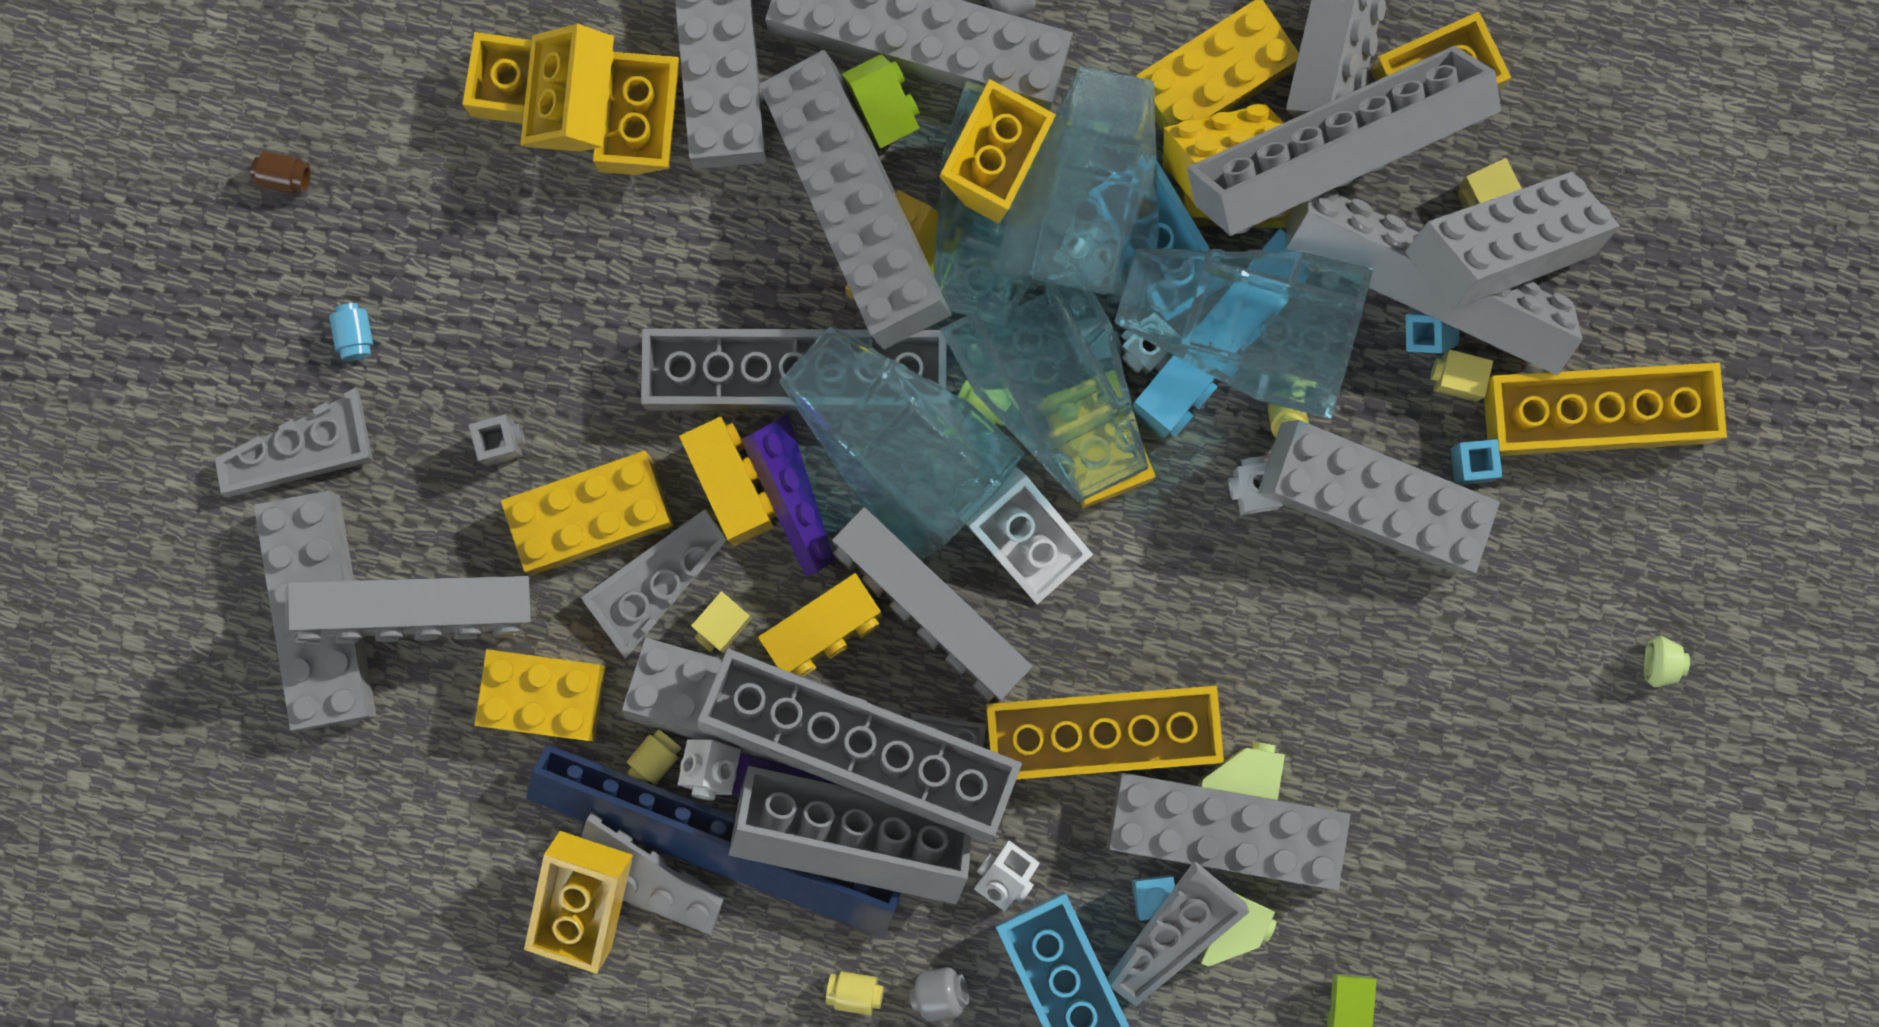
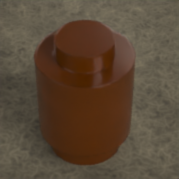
(280, 172)

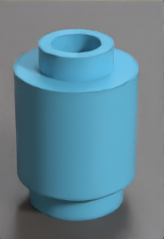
(351, 332)

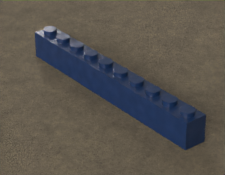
(696, 836)

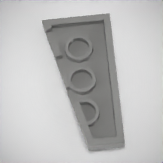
(311, 446)
(648, 585)
(656, 885)
(1182, 928)

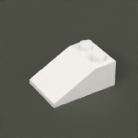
(1028, 537)

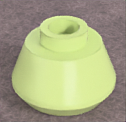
(1665, 662)

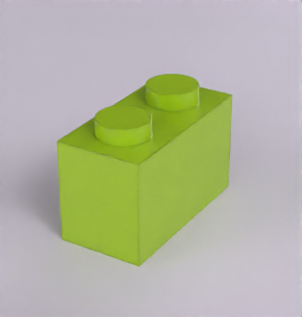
(881, 100)

